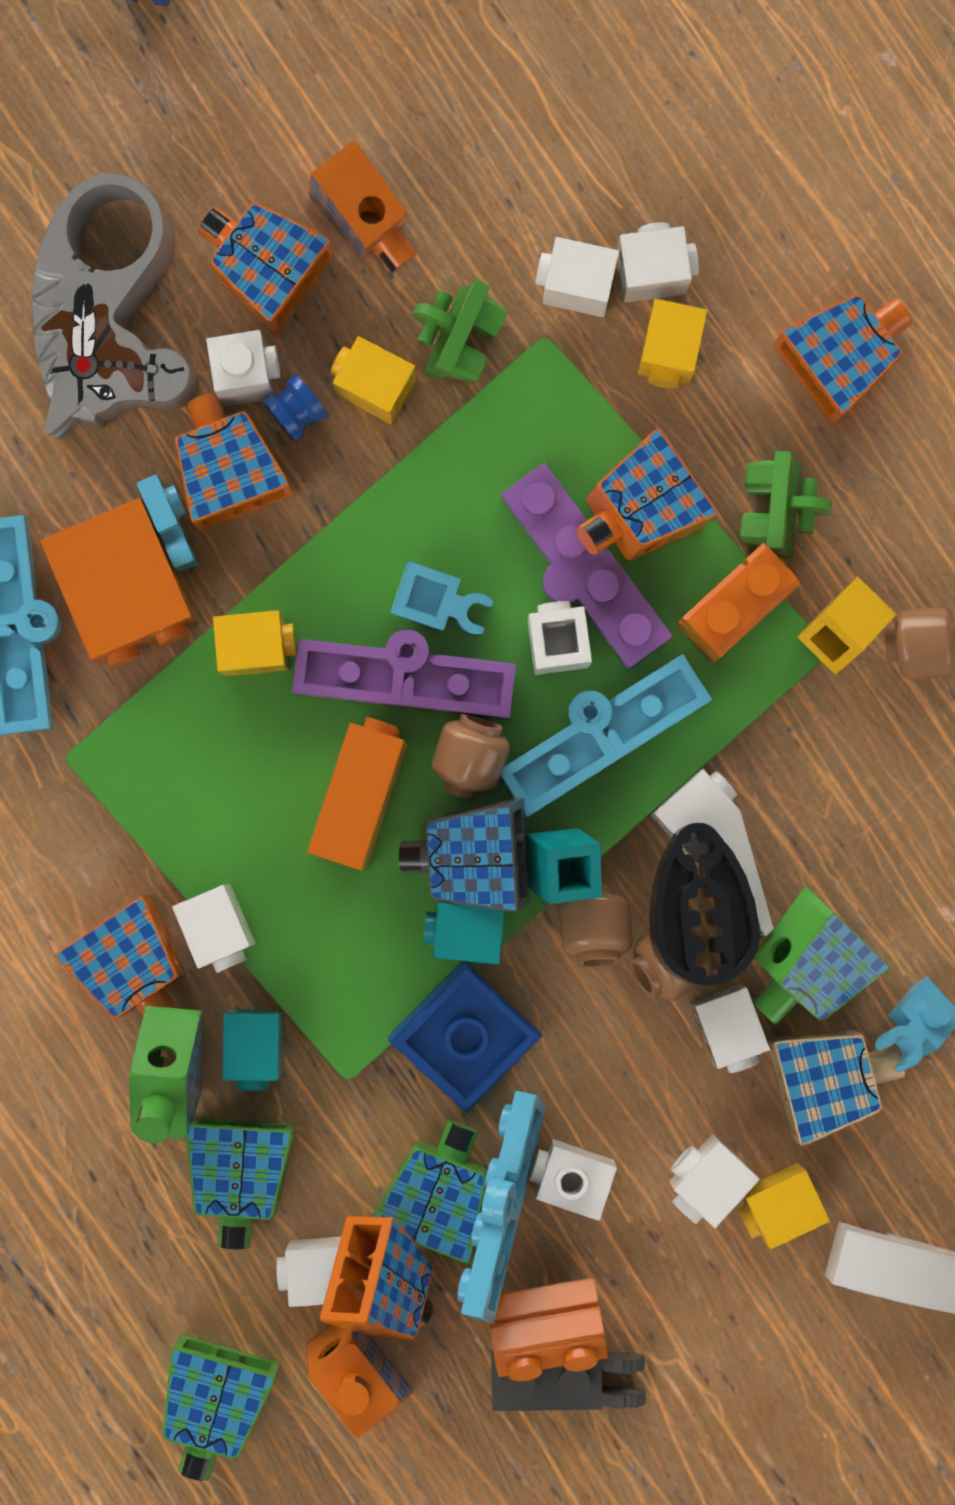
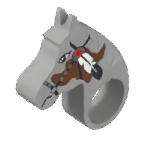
(82, 317)

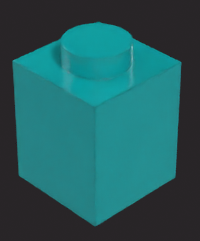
(564, 865)
(464, 932)
(253, 1047)

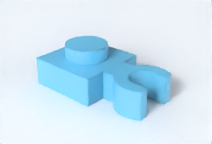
(166, 510)
(431, 598)
(922, 1023)

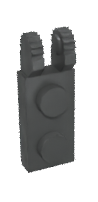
(570, 1390)

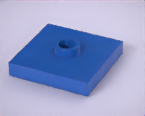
(464, 1036)

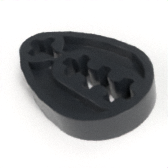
(733, 913)

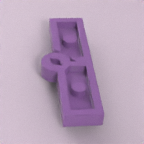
(575, 574)
(404, 676)

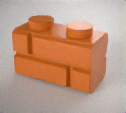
(738, 603)
(548, 1330)

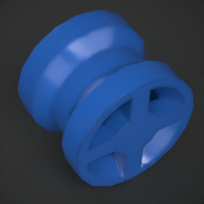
(295, 408)

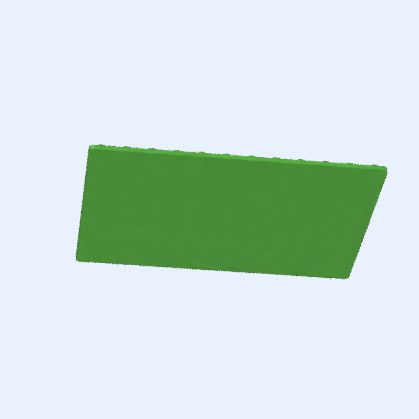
(234, 769)

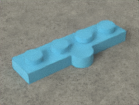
(24, 631)
(604, 733)
(501, 1207)

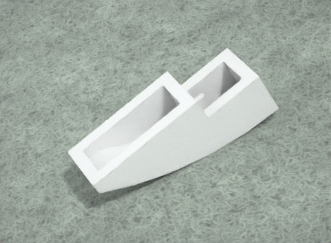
(892, 1268)

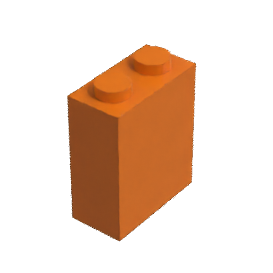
(119, 584)
(359, 794)

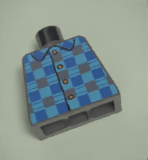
(474, 856)

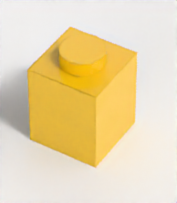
(671, 344)
(373, 379)
(846, 625)
(253, 643)
(782, 1207)

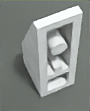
(710, 802)

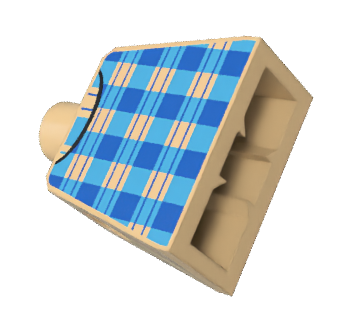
(829, 1080)

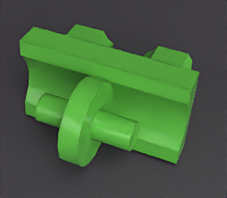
(468, 311)
(781, 481)

